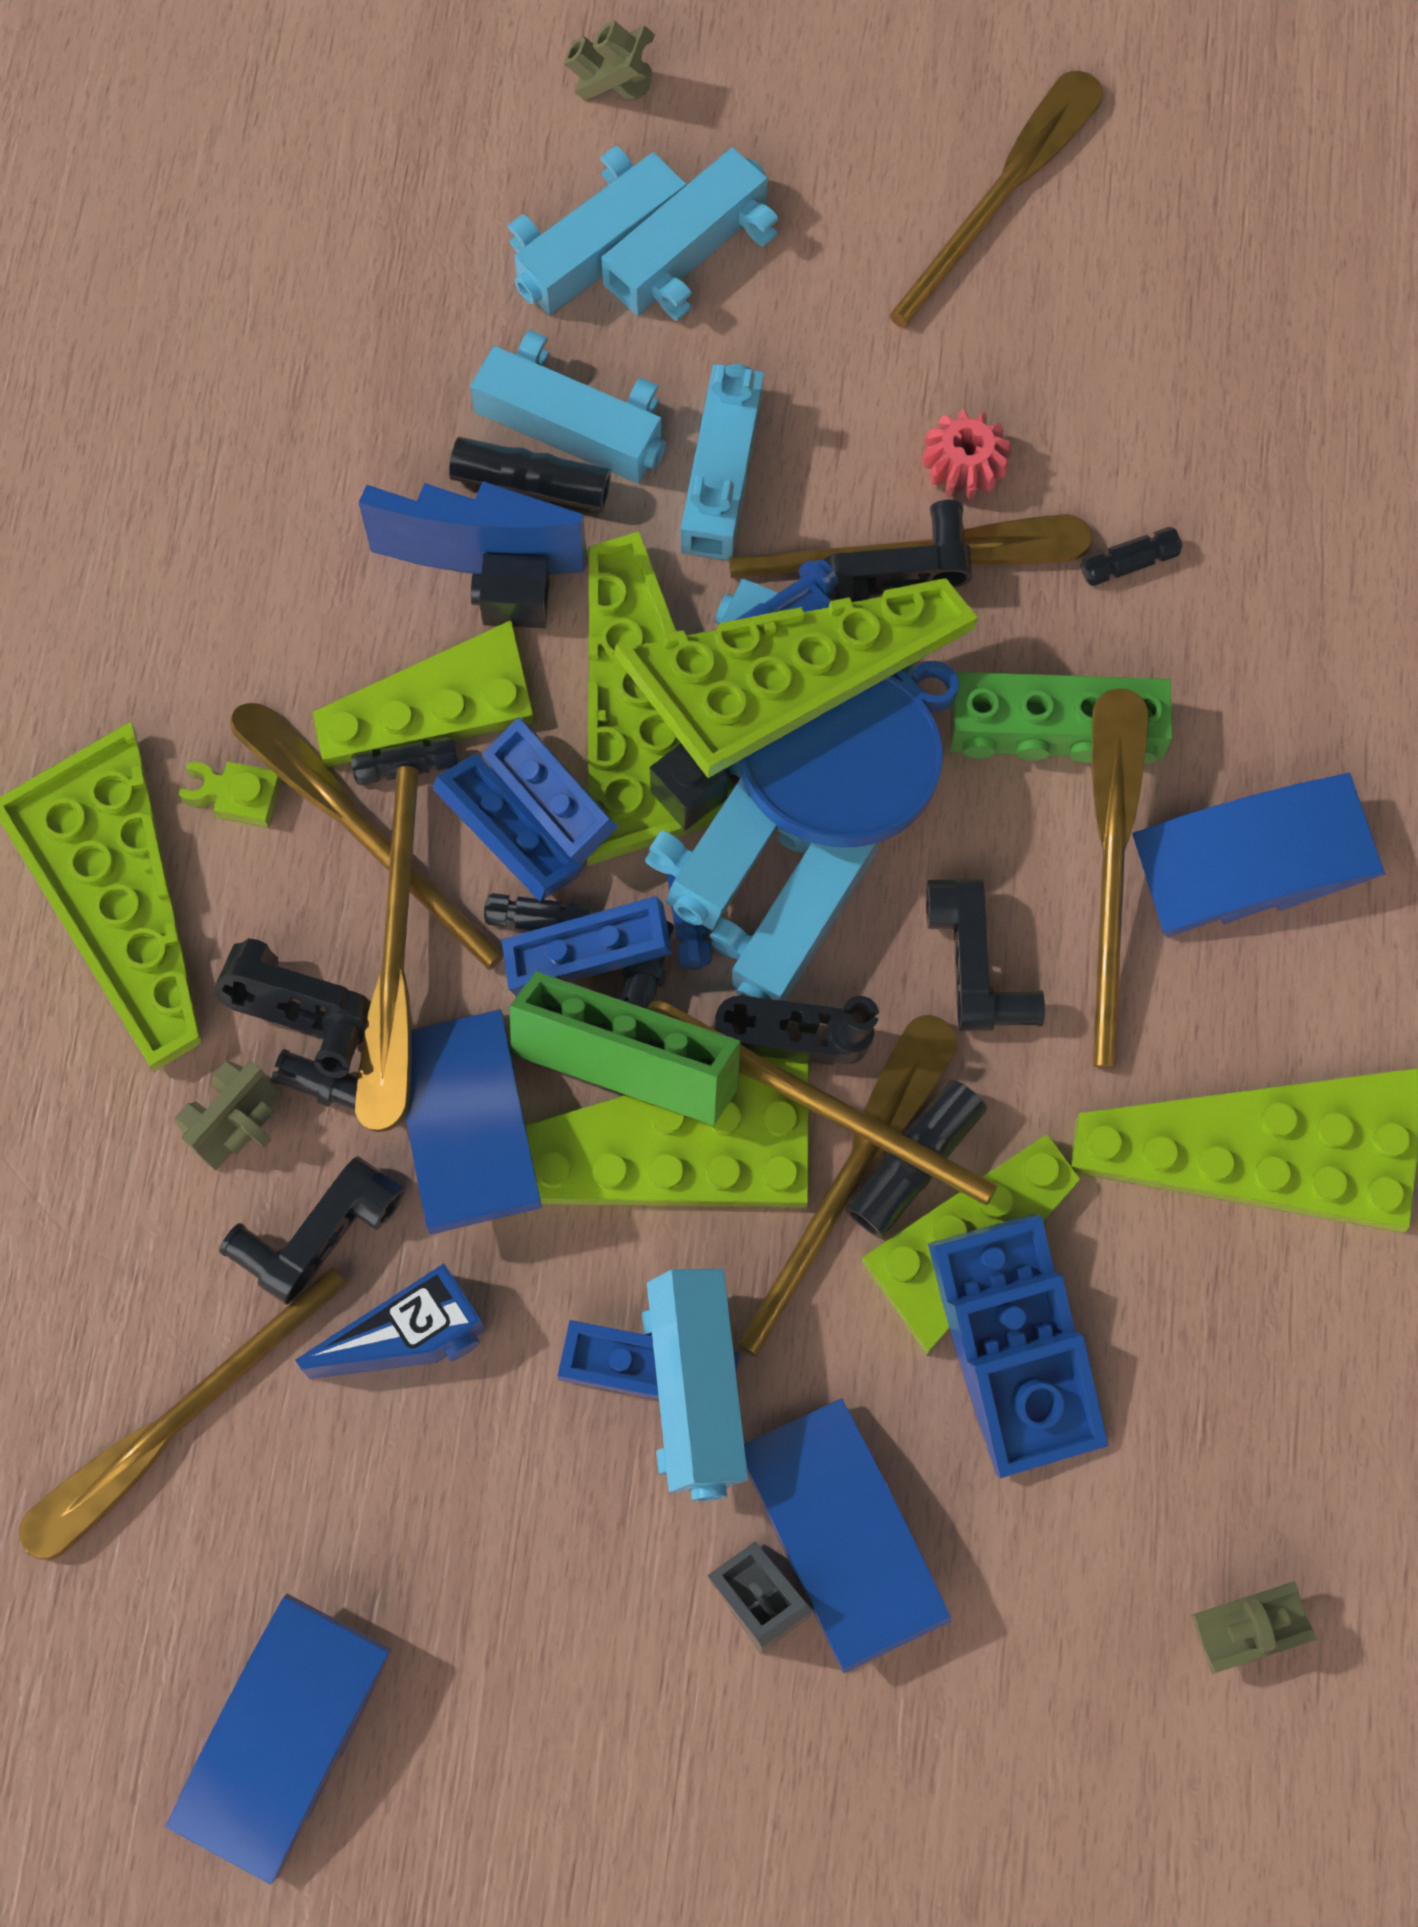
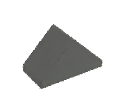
(759, 1596)

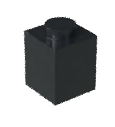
(512, 590)
(685, 788)

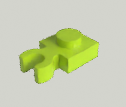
(240, 794)

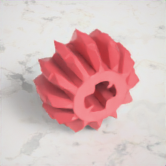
(984, 449)

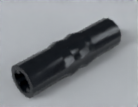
(530, 473)
(898, 1182)

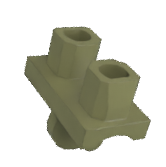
(611, 62)
(232, 1117)
(1253, 1627)

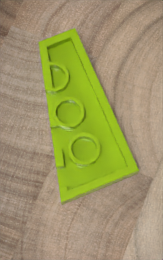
(452, 694)
(903, 1267)

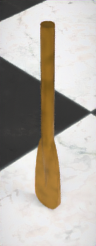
(1046, 133)
(1008, 542)
(303, 771)
(1117, 776)
(387, 1041)
(897, 1096)
(850, 1118)
(98, 1486)

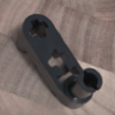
(873, 571)
(962, 908)
(261, 989)
(762, 1020)
(284, 1273)

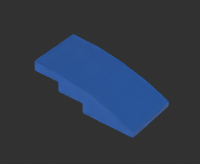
(456, 530)
(1258, 853)
(468, 1125)
(1018, 1345)
(844, 1536)
(278, 1738)

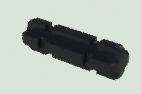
(1131, 556)
(369, 767)
(529, 912)

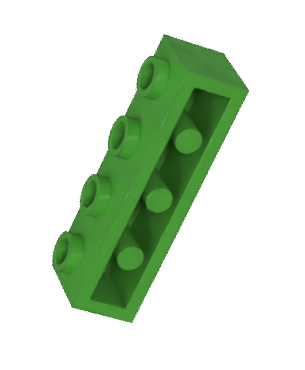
(1046, 714)
(625, 1047)

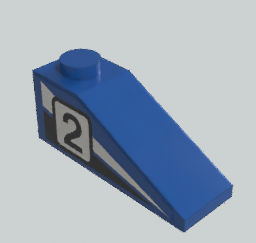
(406, 1330)

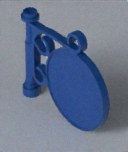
(862, 764)

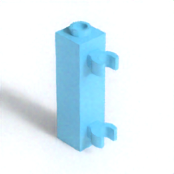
(686, 231)
(568, 255)
(569, 413)
(722, 462)
(719, 863)
(797, 920)
(696, 1383)

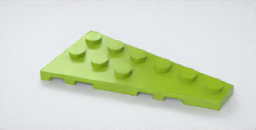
(780, 669)
(623, 725)
(101, 866)
(1297, 1148)
(656, 1157)

